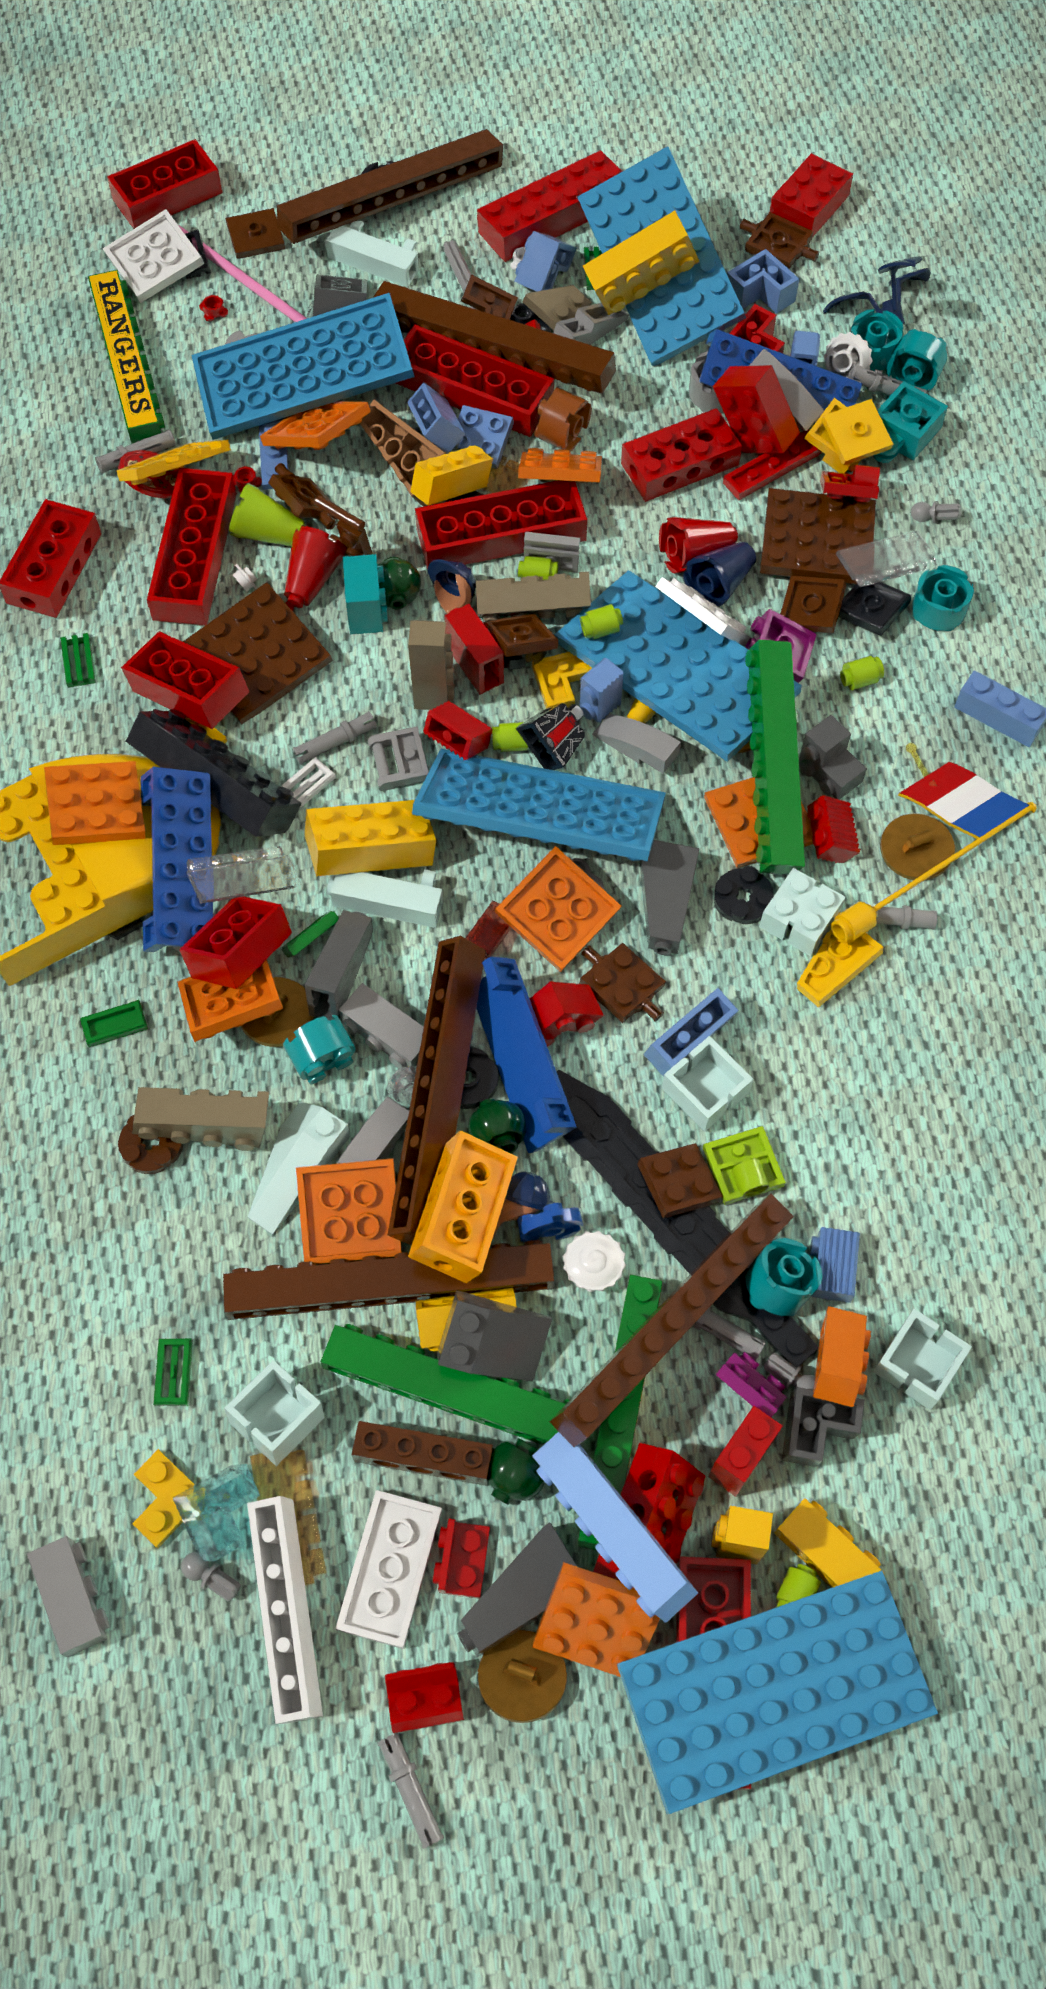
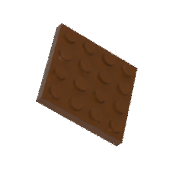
(809, 529)
(266, 645)

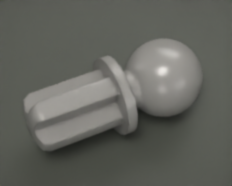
(923, 511)
(788, 1373)
(196, 1568)

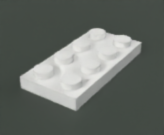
(389, 1569)

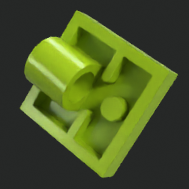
(743, 1165)

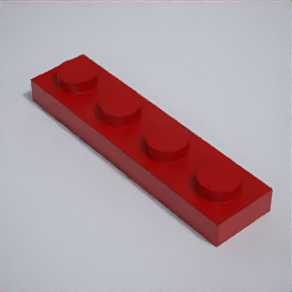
(769, 467)

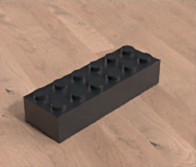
(235, 786)

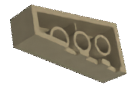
(533, 596)
(431, 664)
(201, 1117)

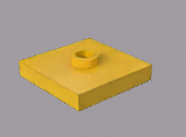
(857, 432)

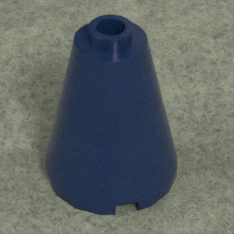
(720, 571)

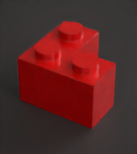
(759, 328)
(565, 1008)

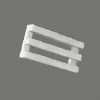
(317, 787)

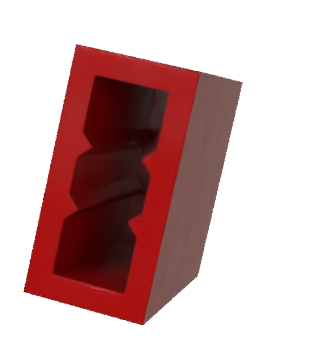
(475, 649)
(744, 1451)

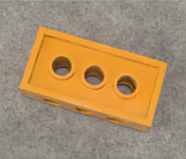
(463, 1207)

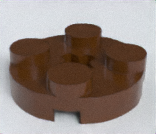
(143, 1160)

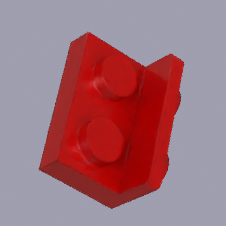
(462, 1560)
(423, 1697)

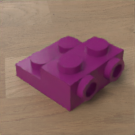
(779, 628)
(751, 1385)

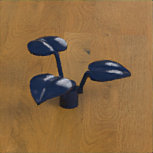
(894, 304)

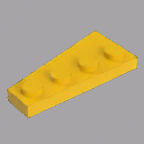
(172, 460)

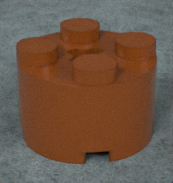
(562, 419)

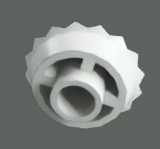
(846, 351)
(594, 1261)

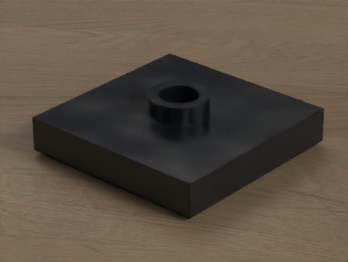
(874, 606)

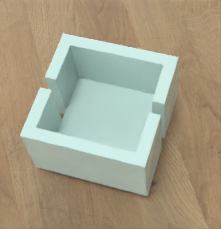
(805, 908)
(709, 1086)
(921, 1362)
(272, 1415)

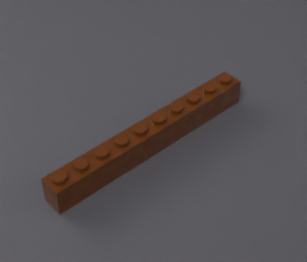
(389, 186)
(524, 345)
(437, 1079)
(377, 1282)
(670, 1321)

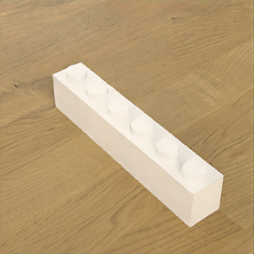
(284, 1610)

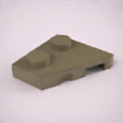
(556, 304)

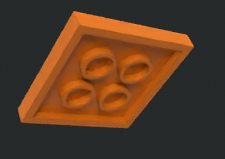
(315, 426)
(560, 465)
(94, 803)
(736, 816)
(557, 909)
(219, 1008)
(347, 1210)
(593, 1621)

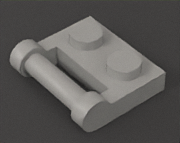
(408, 757)

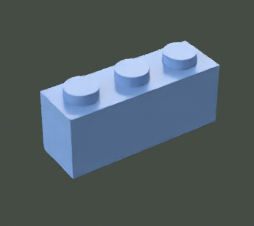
(436, 418)
(1001, 708)
(690, 1031)

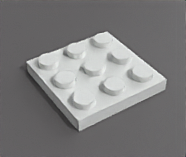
(153, 256)
(704, 610)

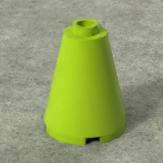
(263, 518)

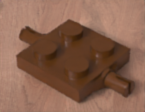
(781, 238)
(300, 495)
(623, 982)

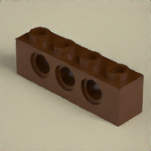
(422, 1453)

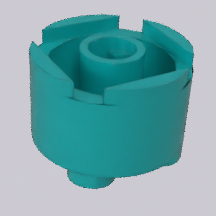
(882, 334)
(918, 359)
(942, 598)
(319, 1048)
(783, 1277)

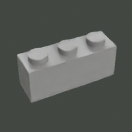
(382, 1026)
(68, 1596)

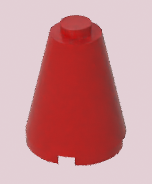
(691, 537)
(310, 564)

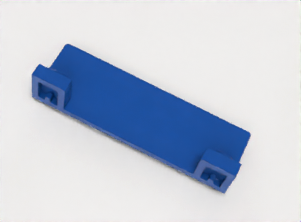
(734, 351)
(179, 833)
(522, 1054)

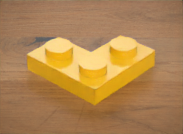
(554, 676)
(164, 1482)

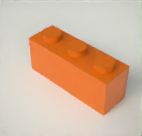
(842, 1357)

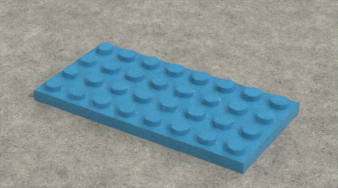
(695, 300)
(301, 366)
(672, 664)
(541, 804)
(775, 1691)

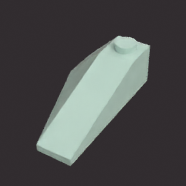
(305, 1139)

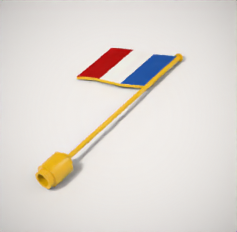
(961, 802)

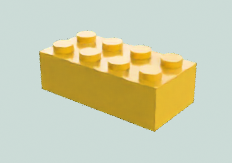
(641, 263)
(368, 838)

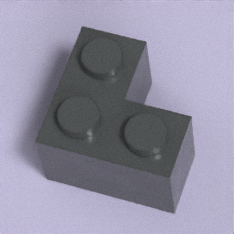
(828, 760)
(813, 1419)

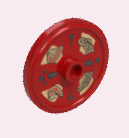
(155, 486)

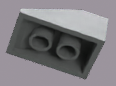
(337, 292)
(492, 1338)

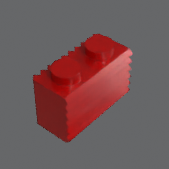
(457, 730)
(833, 829)

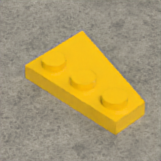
(836, 966)

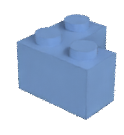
(543, 260)
(764, 279)

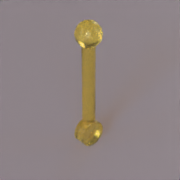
(911, 748)

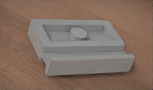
(558, 548)

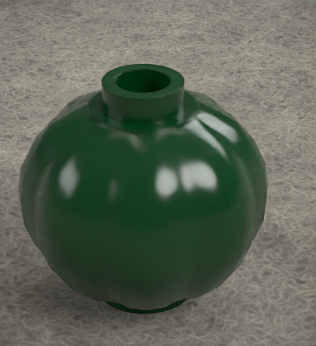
(400, 582)
(499, 1124)
(514, 1472)

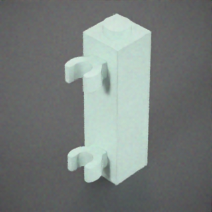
(372, 254)
(388, 896)

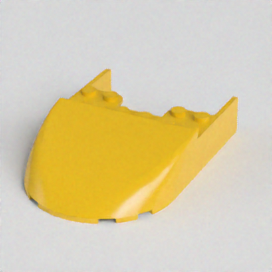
(92, 884)

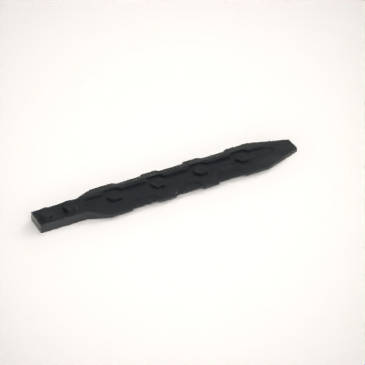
(614, 1149)

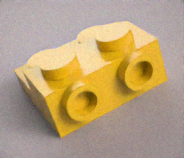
(820, 439)

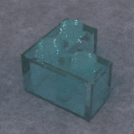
(208, 1510)

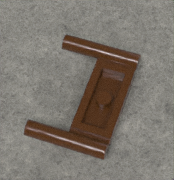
(349, 527)

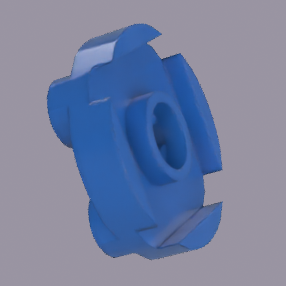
(552, 1222)

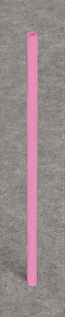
(249, 282)

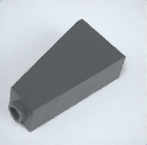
(666, 893)
(338, 964)
(516, 1595)

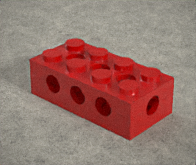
(681, 454)
(50, 558)
(651, 1490)

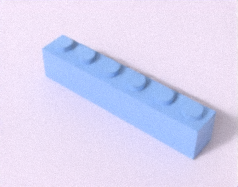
(616, 1527)

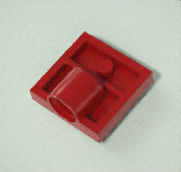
(860, 484)

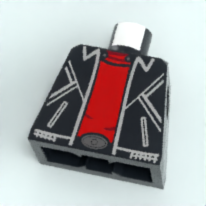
(553, 734)

